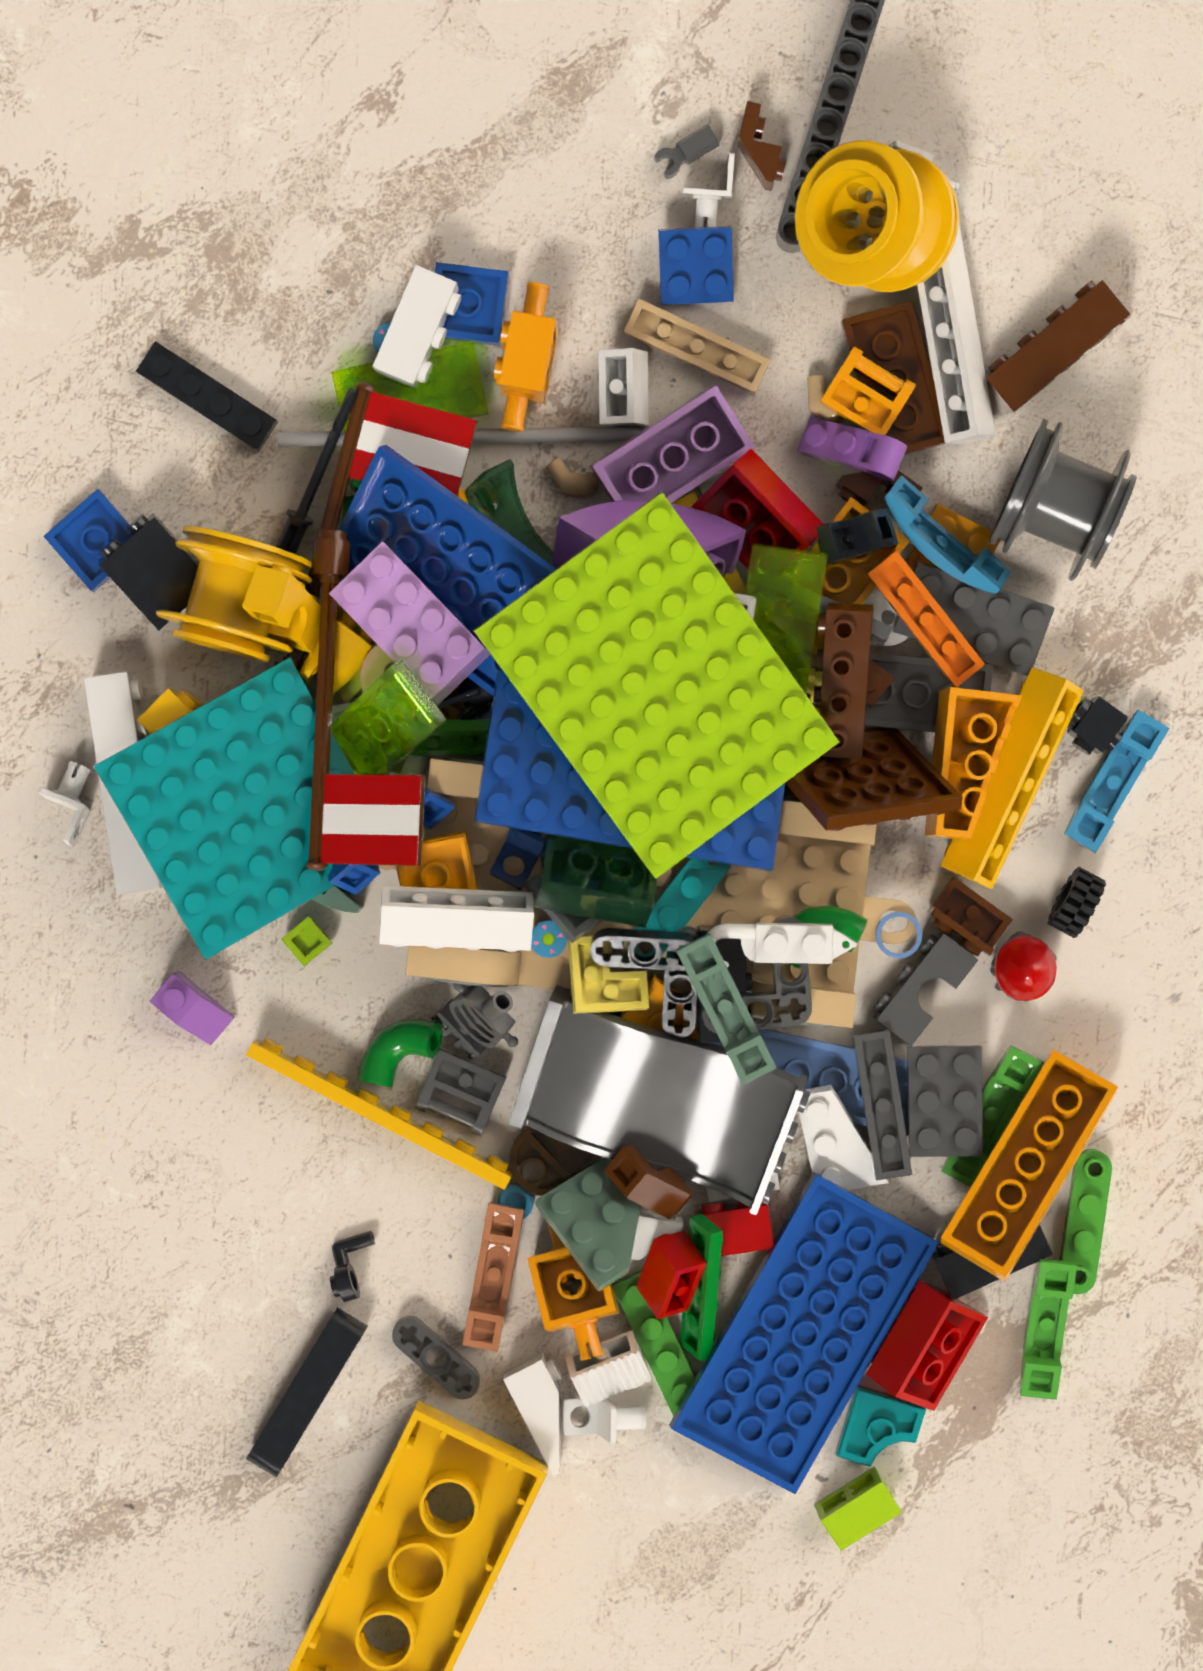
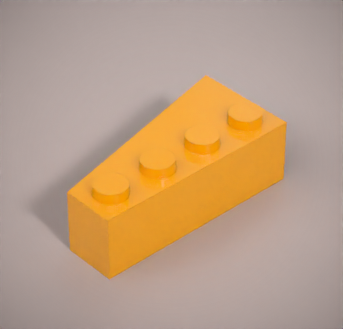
(966, 752)

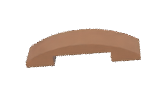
(493, 1277)

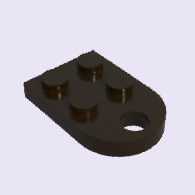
(557, 1159)

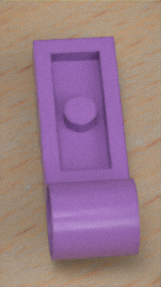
(853, 448)

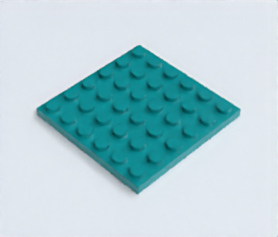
(228, 806)

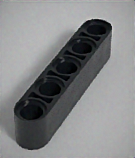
(306, 1392)

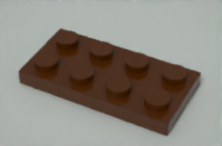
(896, 344)

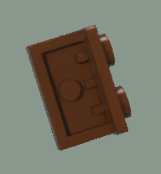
(968, 916)

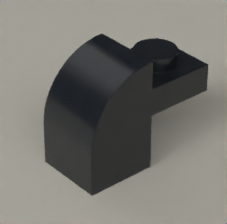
(856, 536)

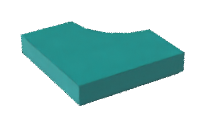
(876, 1422)

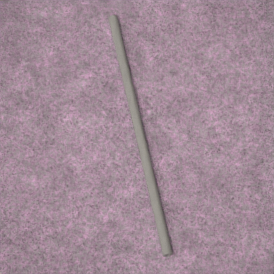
(499, 435)

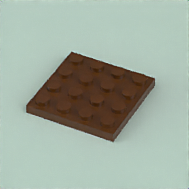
(882, 786)

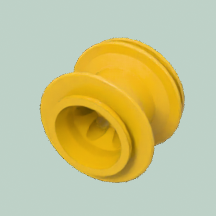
(908, 218)
(219, 589)

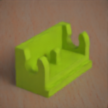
(857, 1508)

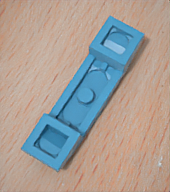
(938, 545)
(1114, 780)

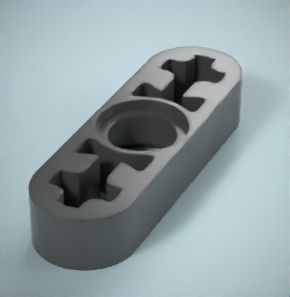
(462, 1368)

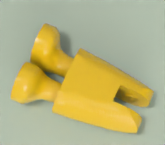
(349, 653)

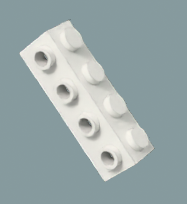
(456, 918)

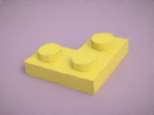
(600, 990)

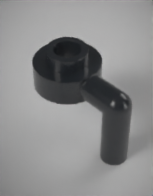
(344, 1281)

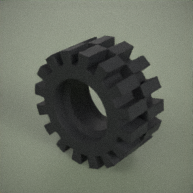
(1076, 902)

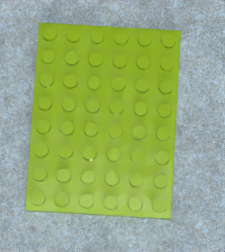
(657, 685)

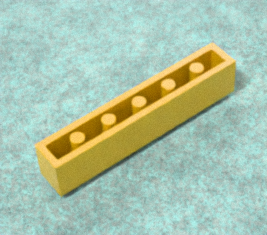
(1023, 762)

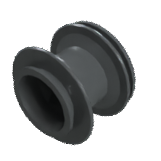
(1064, 501)

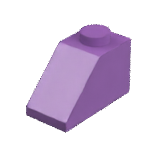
(191, 1008)

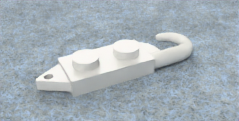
(786, 941)

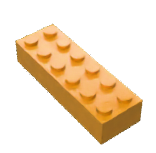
(1029, 1165)

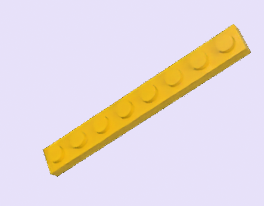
(367, 1105)

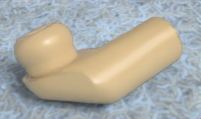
(816, 390)
(572, 483)

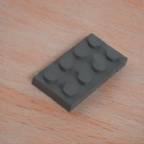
(998, 626)
(914, 693)

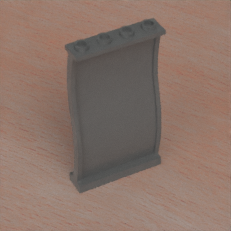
(675, 1099)

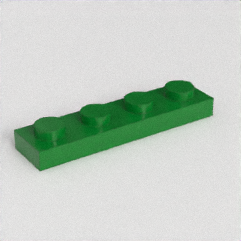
(699, 1320)

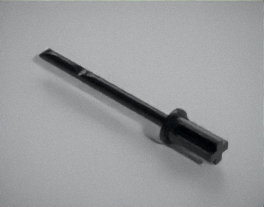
(298, 520)

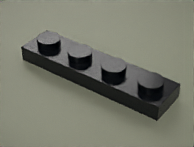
(207, 396)

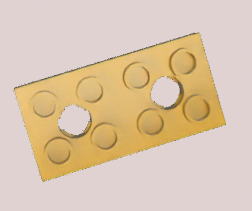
(414, 1563)

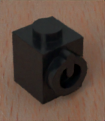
(1096, 726)

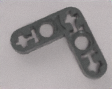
(783, 992)

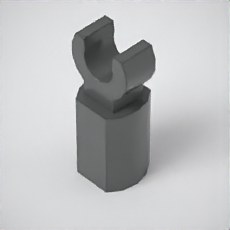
(688, 149)

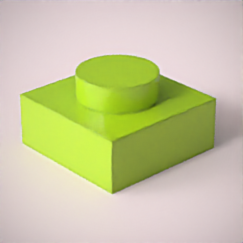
(307, 941)

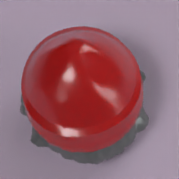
(1024, 967)

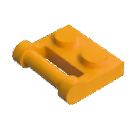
(861, 403)

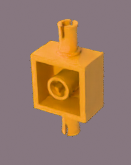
(528, 357)
(560, 1306)

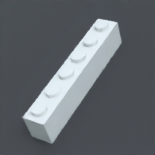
(956, 351)
(115, 726)

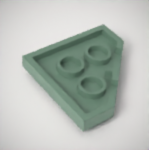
(593, 1223)

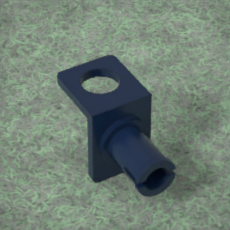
(521, 844)

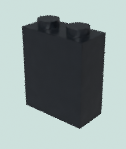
(150, 568)

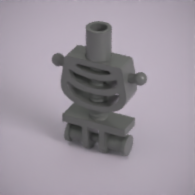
(477, 1019)

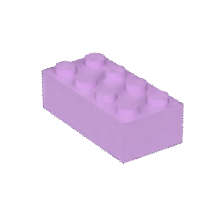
(675, 451)
(409, 622)

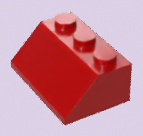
(762, 505)
(926, 1346)

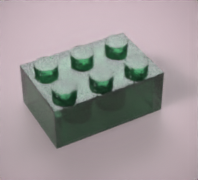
(594, 881)

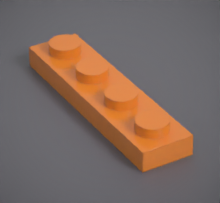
(925, 618)

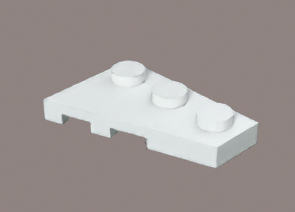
(835, 1143)

